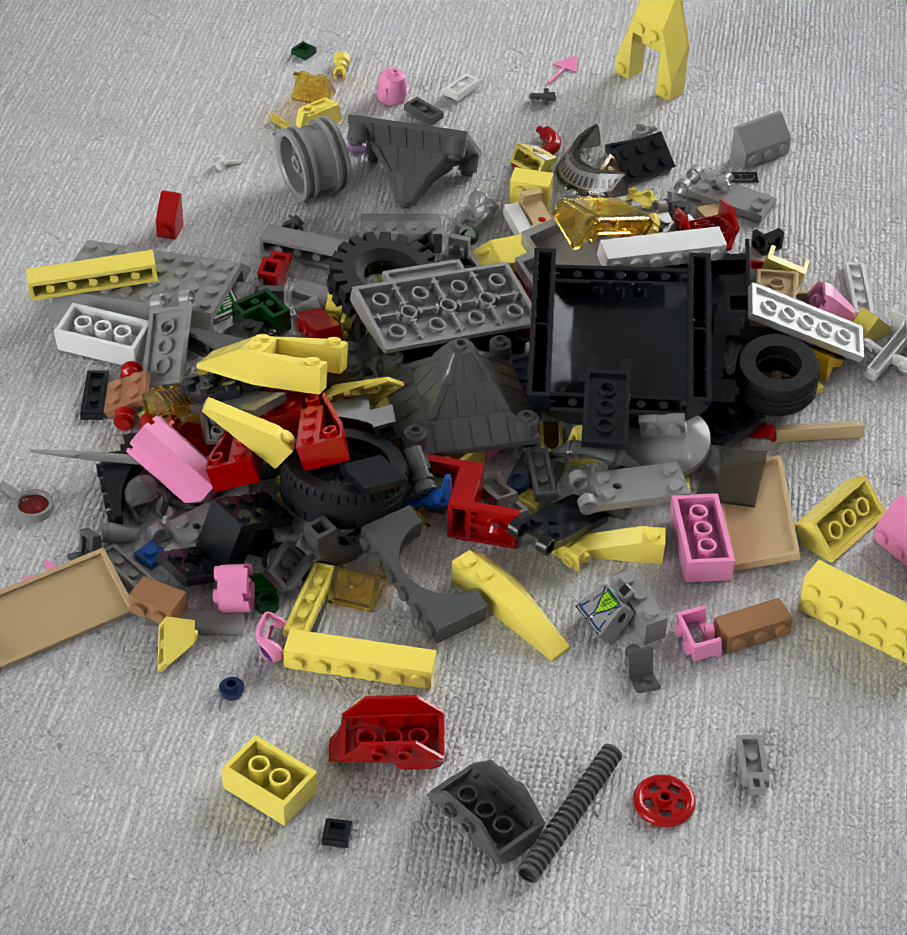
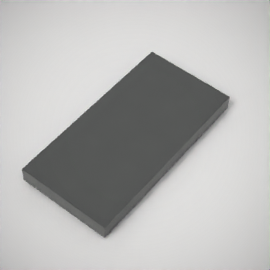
(252, 402)

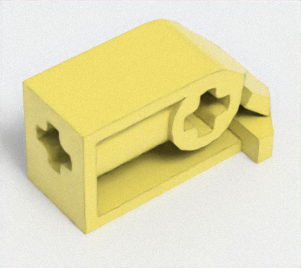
(317, 109)

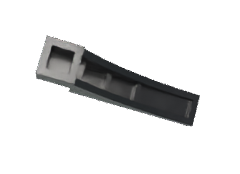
(115, 480)

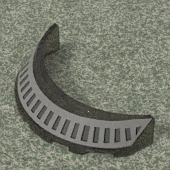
(585, 179)

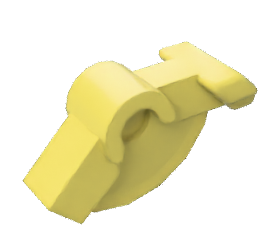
(645, 197)

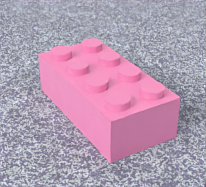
(701, 538)

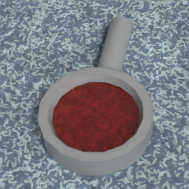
(30, 505)

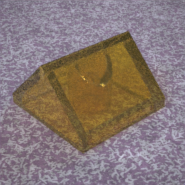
(355, 588)

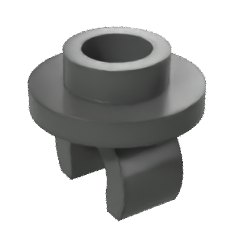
(294, 223)

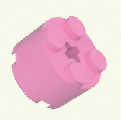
(234, 588)

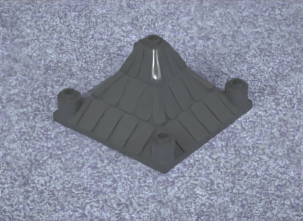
(413, 153)
(461, 399)

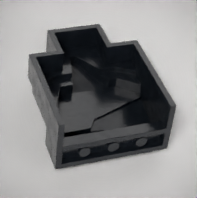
(729, 281)

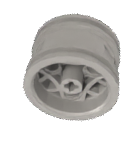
(313, 158)

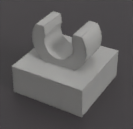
(459, 245)

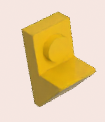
(827, 362)

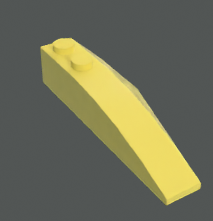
(508, 602)

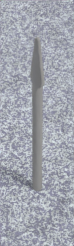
(89, 455)

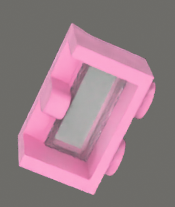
(697, 634)

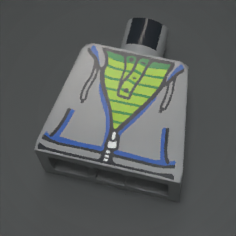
(607, 610)

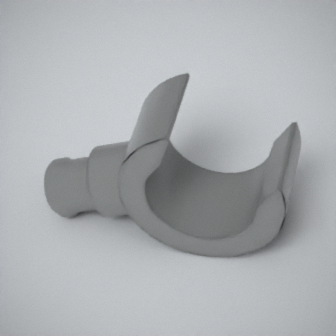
(643, 131)

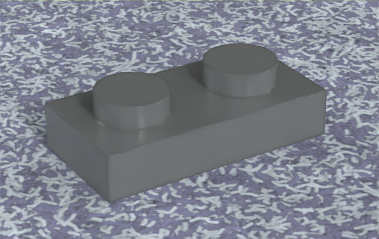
(423, 111)

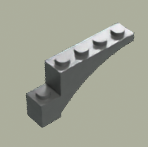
(204, 341)
(359, 415)

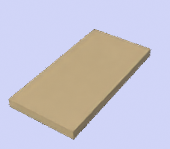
(767, 531)
(59, 606)

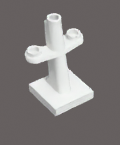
(891, 351)

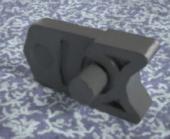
(546, 96)

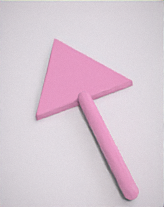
(568, 64)

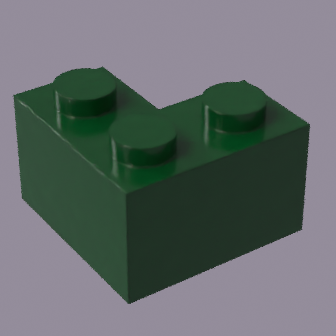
(264, 308)

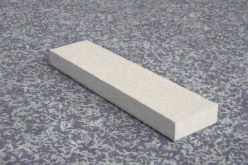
(858, 287)

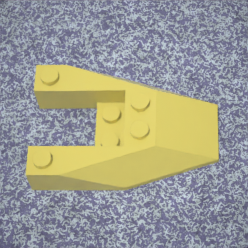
(664, 29)
(280, 362)

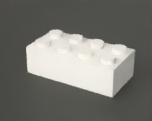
(102, 334)

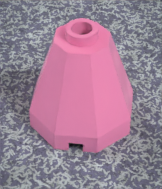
(830, 300)

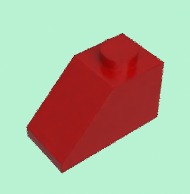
(169, 215)

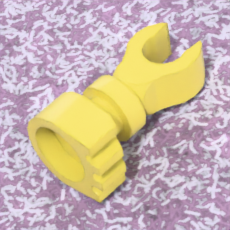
(341, 62)

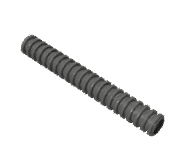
(569, 813)

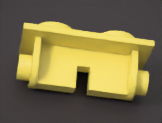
(573, 555)

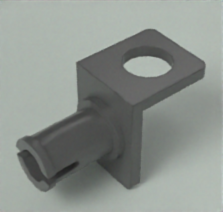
(641, 668)

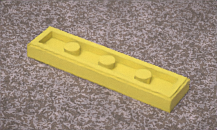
(310, 598)

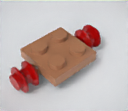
(126, 395)

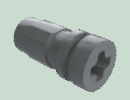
(419, 469)

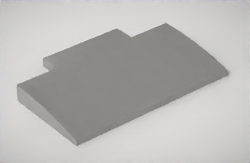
(441, 304)

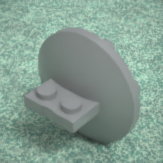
(670, 440)

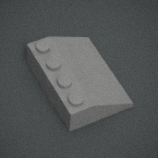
(408, 225)

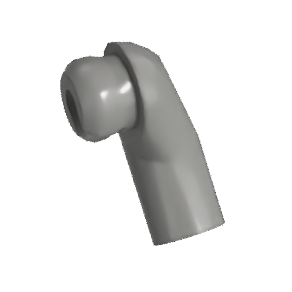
(723, 181)

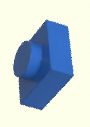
(147, 555)

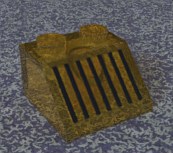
(166, 402)

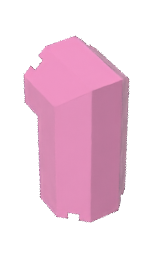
(173, 461)

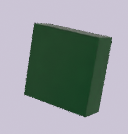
(304, 50)

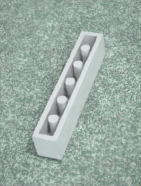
(661, 248)

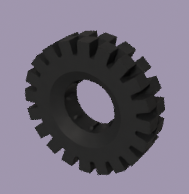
(368, 257)

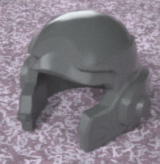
(144, 490)

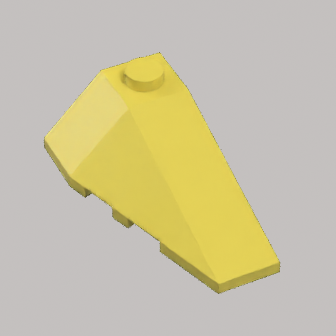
(375, 388)
(259, 435)
(630, 544)

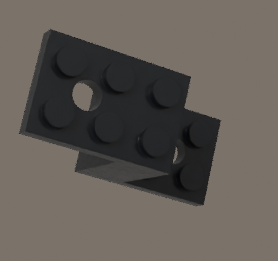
(224, 536)

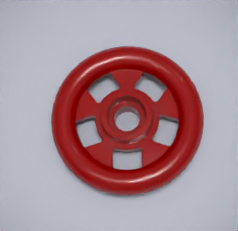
(652, 814)

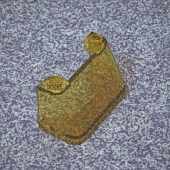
(590, 217)

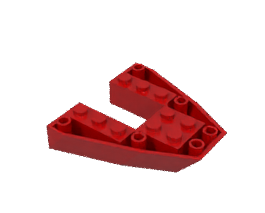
(305, 415)

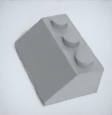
(760, 140)

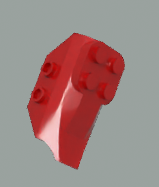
(724, 219)
(391, 730)

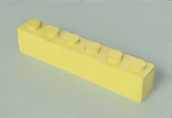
(91, 275)
(360, 658)

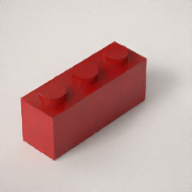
(317, 324)

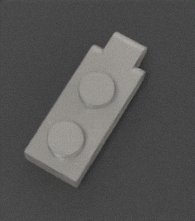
(752, 763)

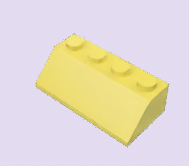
(840, 519)

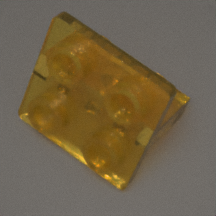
(311, 88)

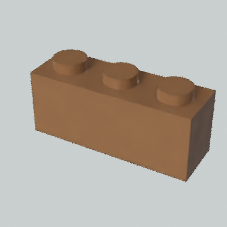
(753, 625)

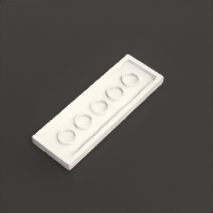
(805, 322)

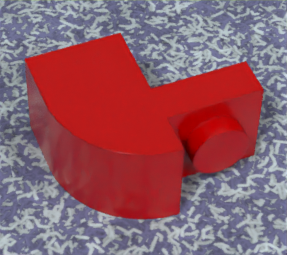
(275, 268)

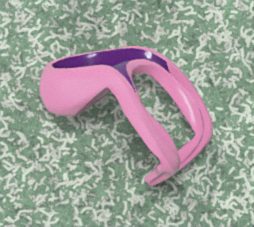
(269, 648)

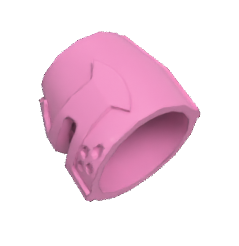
(391, 87)

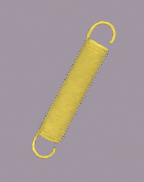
(279, 121)

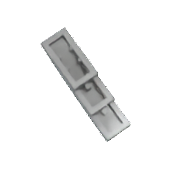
(501, 494)

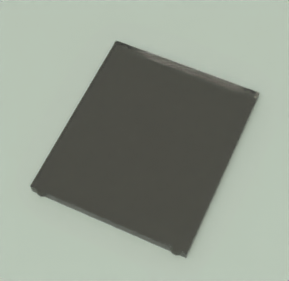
(733, 474)

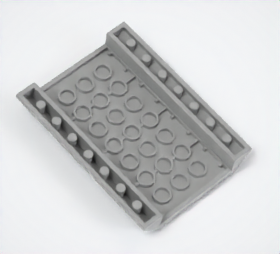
(175, 272)

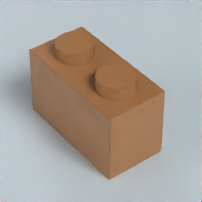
(157, 600)

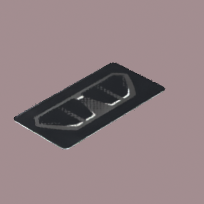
(744, 177)

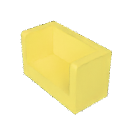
(775, 263)

